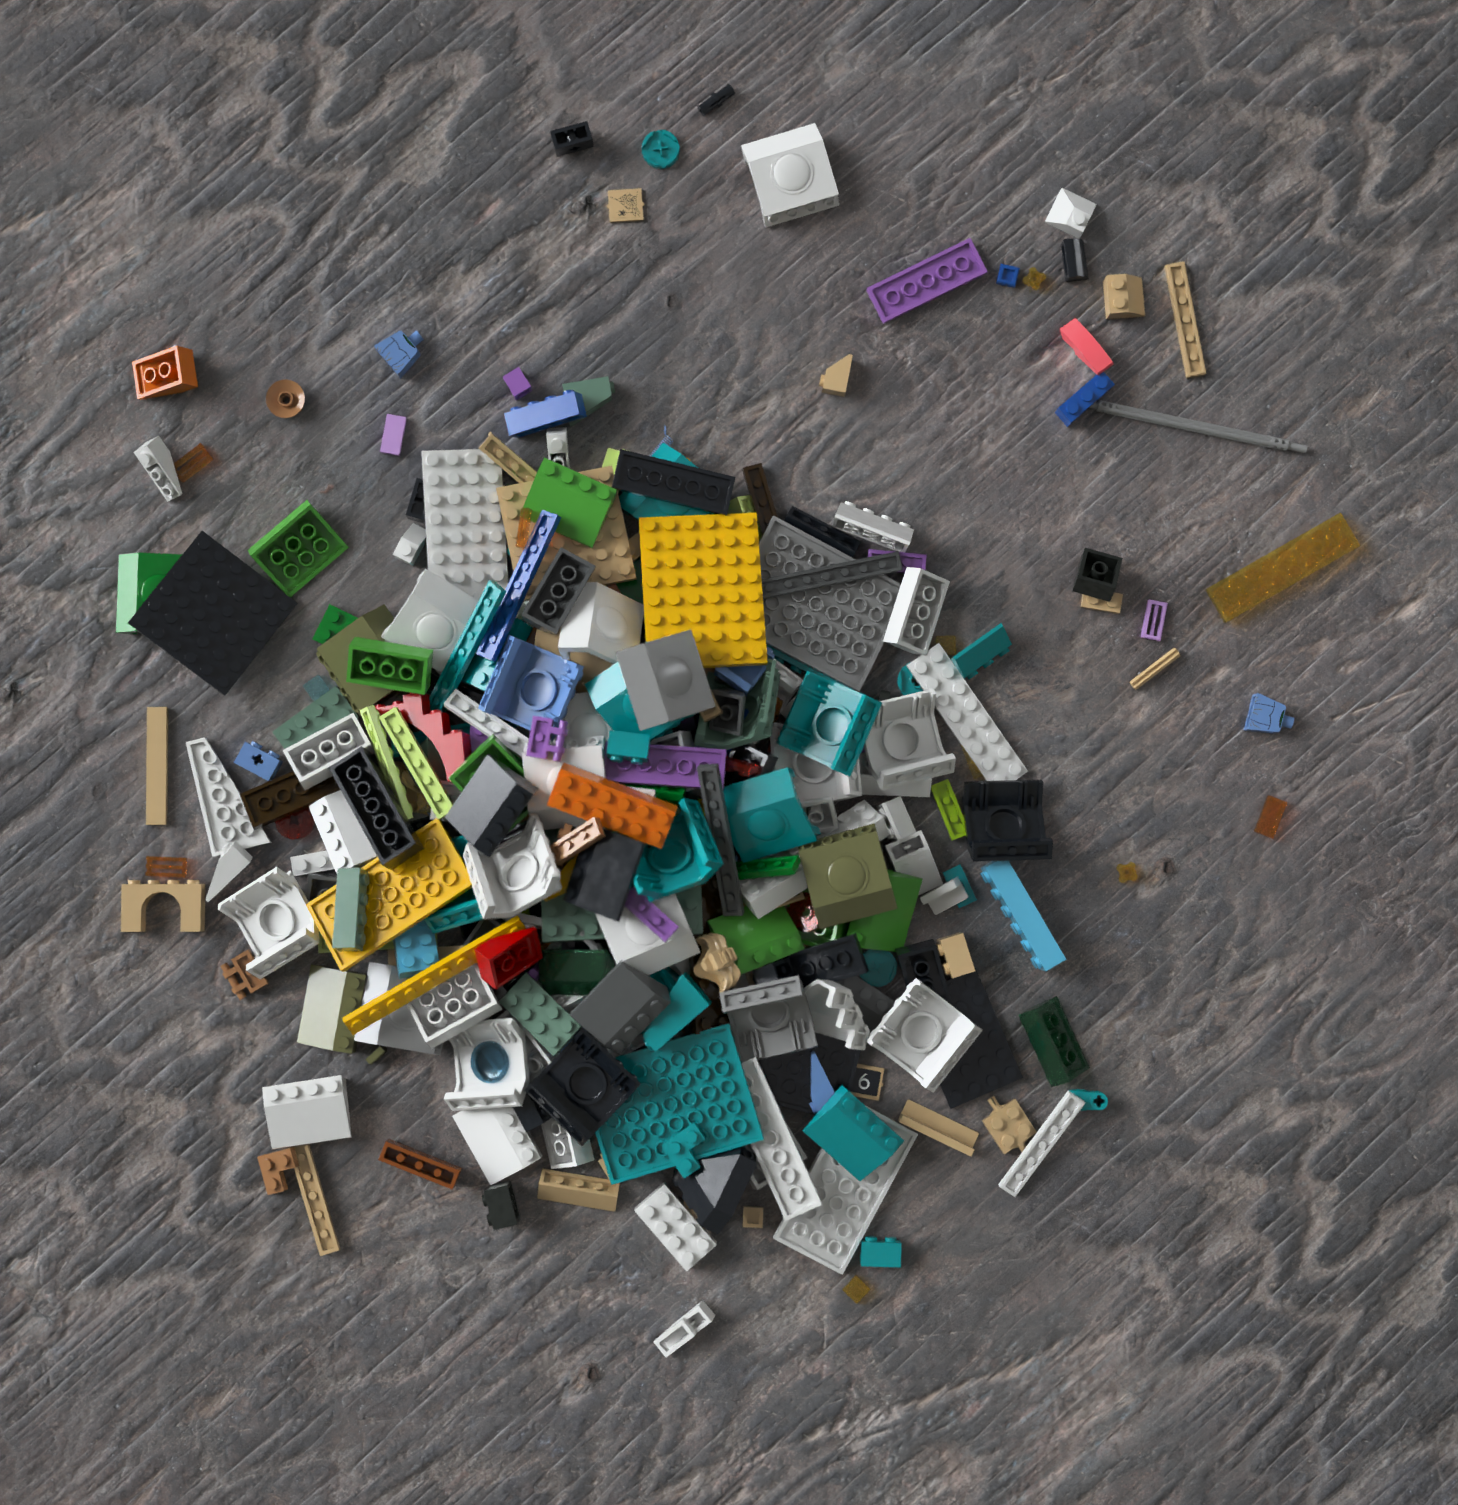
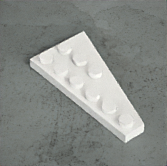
(220, 801)

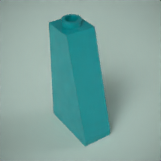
(686, 1003)

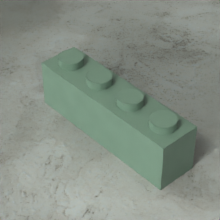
(350, 909)

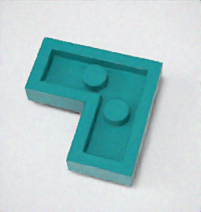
(679, 1148)

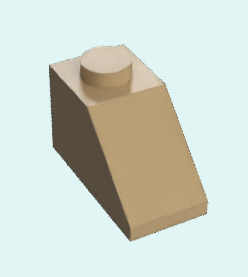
(836, 377)

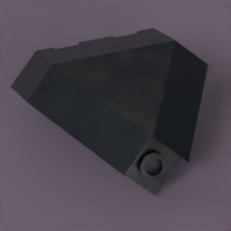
(717, 1186)

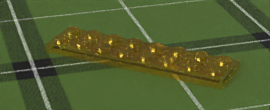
(1282, 567)

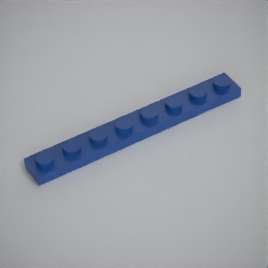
(519, 585)

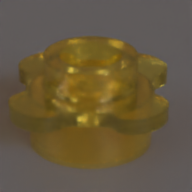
(1034, 284)
(1130, 867)

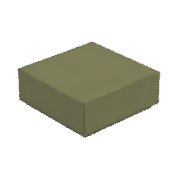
(378, 1053)

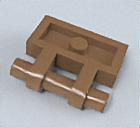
(250, 981)

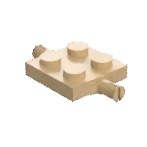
(1008, 1125)

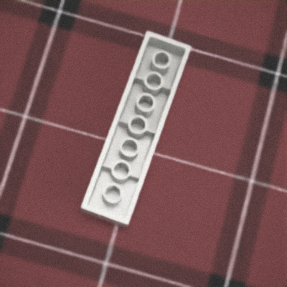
(768, 893)

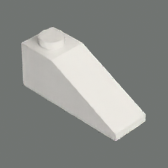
(230, 864)

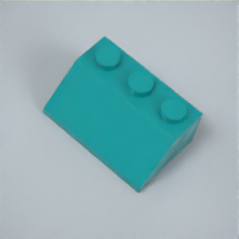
(982, 652)

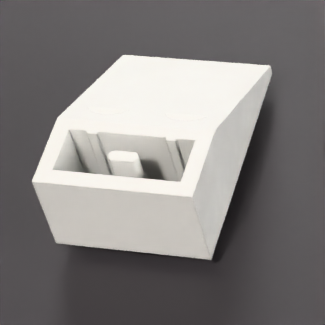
(913, 857)

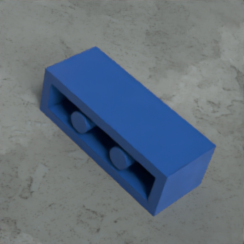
(1084, 398)

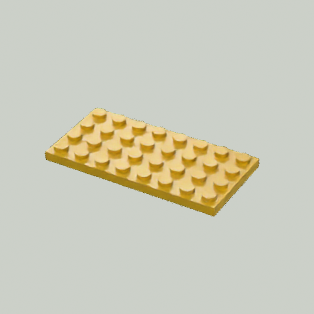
(400, 895)

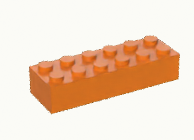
(615, 804)

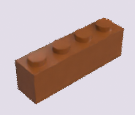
(420, 1164)

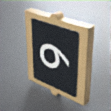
(867, 1082)

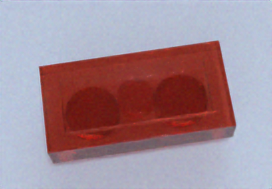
(744, 768)

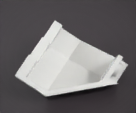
(836, 1013)

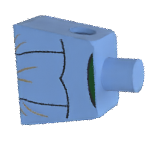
(400, 351)
(1266, 715)

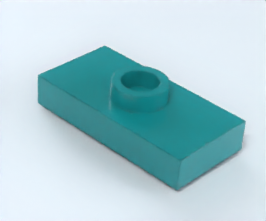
(957, 871)

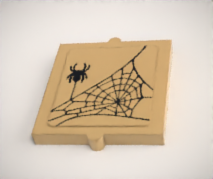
(625, 205)

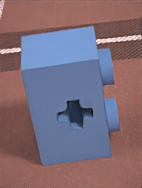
(247, 760)

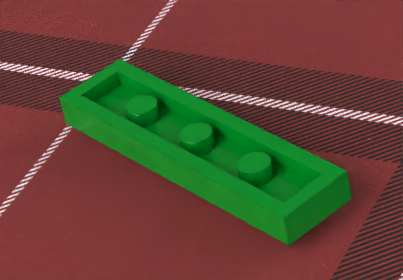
(768, 867)

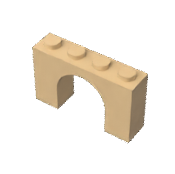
(137, 896)

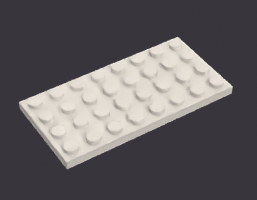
(464, 519)
(847, 1208)

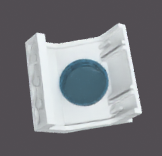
(489, 1066)

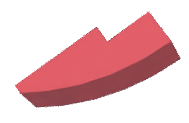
(1086, 346)

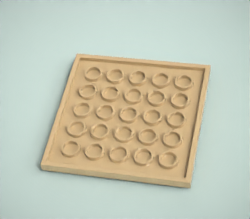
(610, 551)

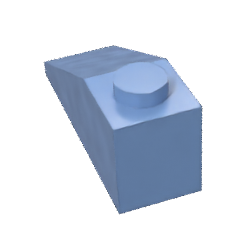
(820, 1086)

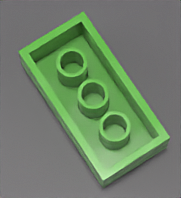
(389, 665)

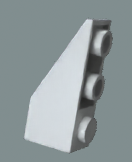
(558, 446)
(160, 467)

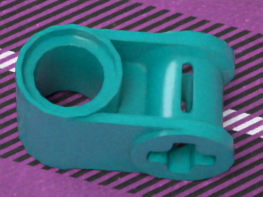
(1088, 1097)

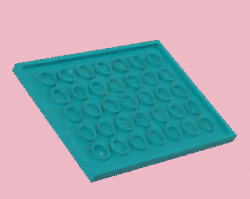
(681, 1084)

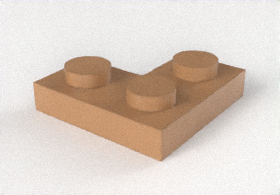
(272, 1168)

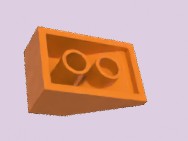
(165, 373)

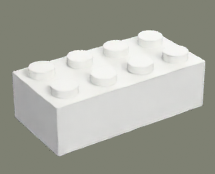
(916, 611)
(321, 750)
(675, 1226)

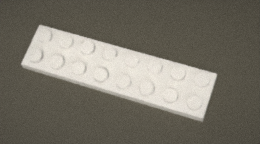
(966, 716)
(778, 1150)

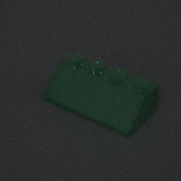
(573, 970)
(1054, 1041)

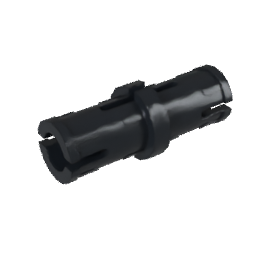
(716, 100)

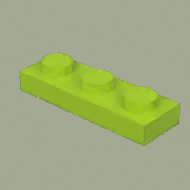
(949, 809)

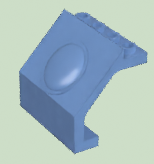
(530, 684)

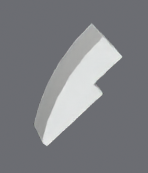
(684, 1329)

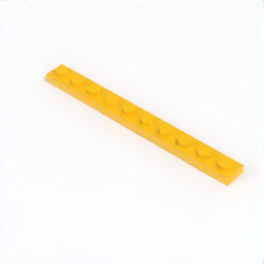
(424, 980)

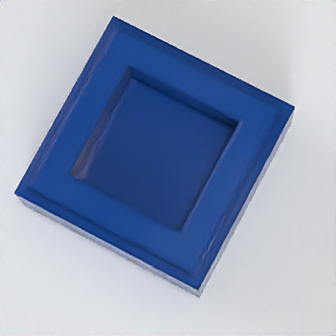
(1007, 275)

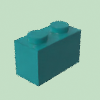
(628, 747)
(880, 1252)

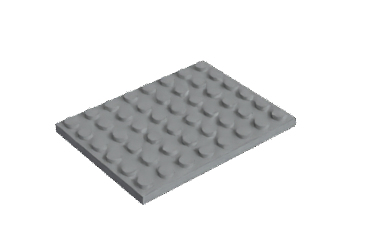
(826, 627)

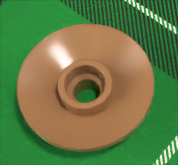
(278, 392)

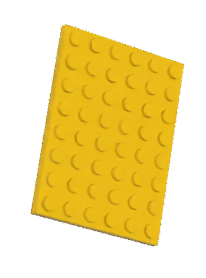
(708, 580)

